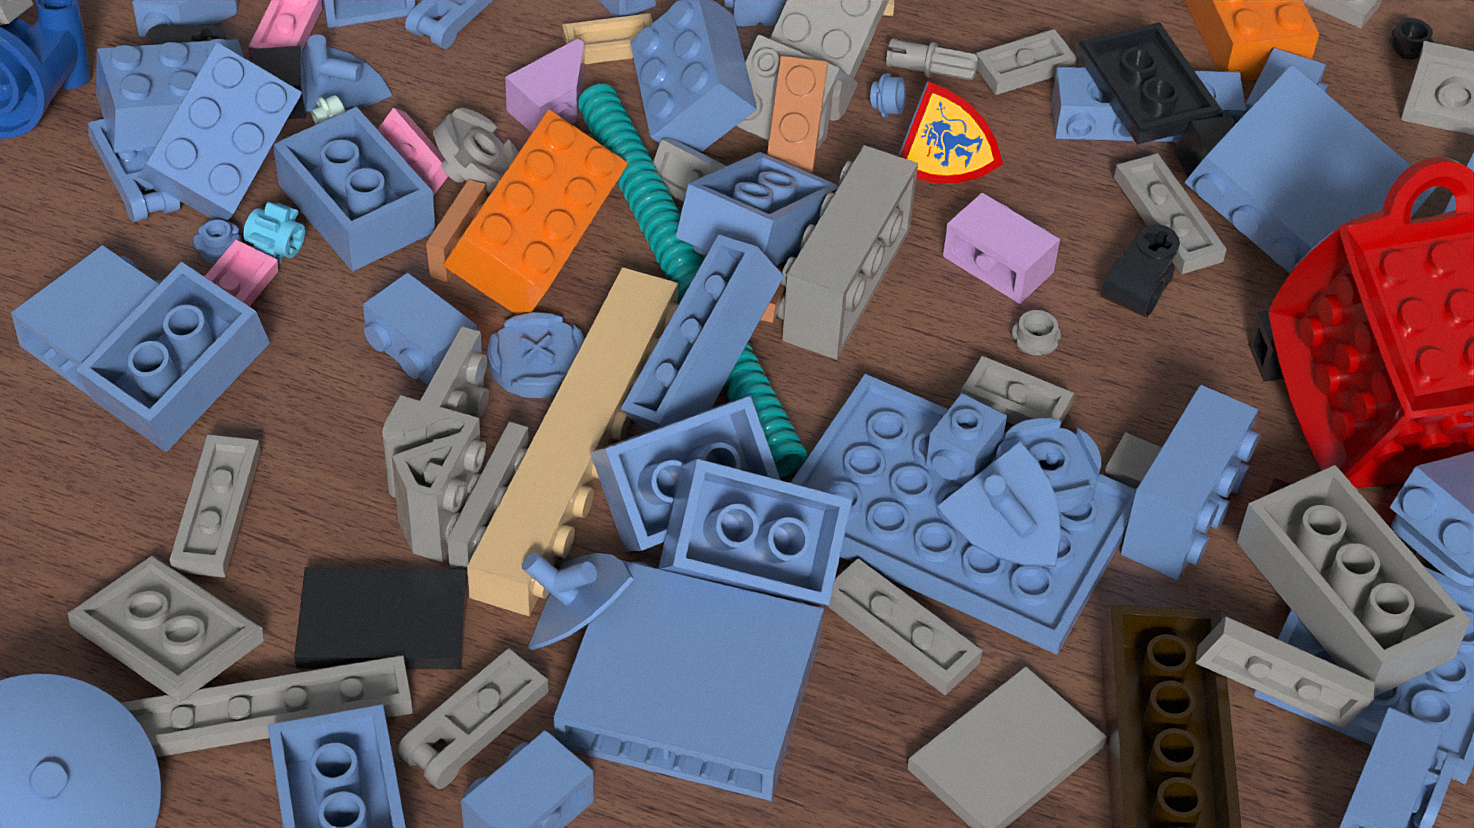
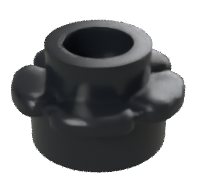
(1409, 37)

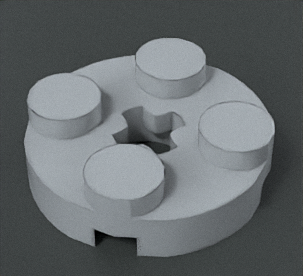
(472, 148)

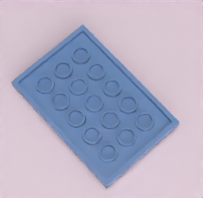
(879, 459)

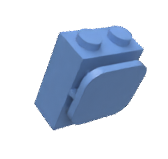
(1438, 515)
(1399, 777)

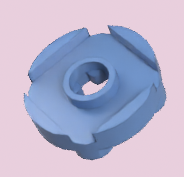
(1074, 453)

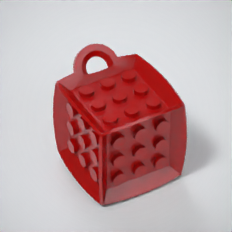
(1384, 334)

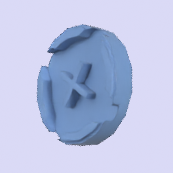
(533, 354)

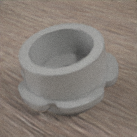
(1037, 332)

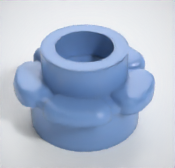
(888, 95)
(215, 239)

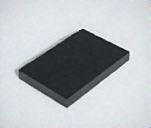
(1147, 82)
(382, 615)

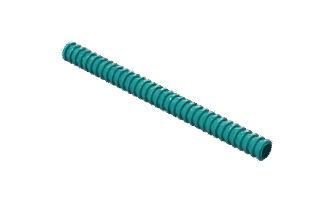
(679, 262)

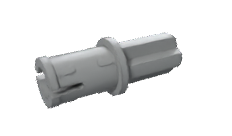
(932, 59)

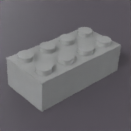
(847, 251)
(1352, 580)

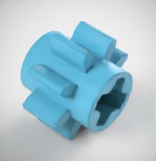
(275, 231)

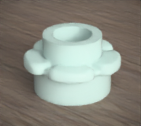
(327, 109)

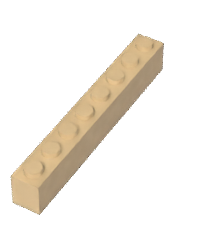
(557, 470)

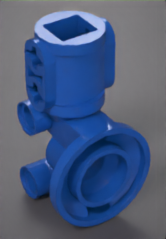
(39, 63)

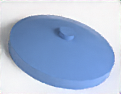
(73, 758)

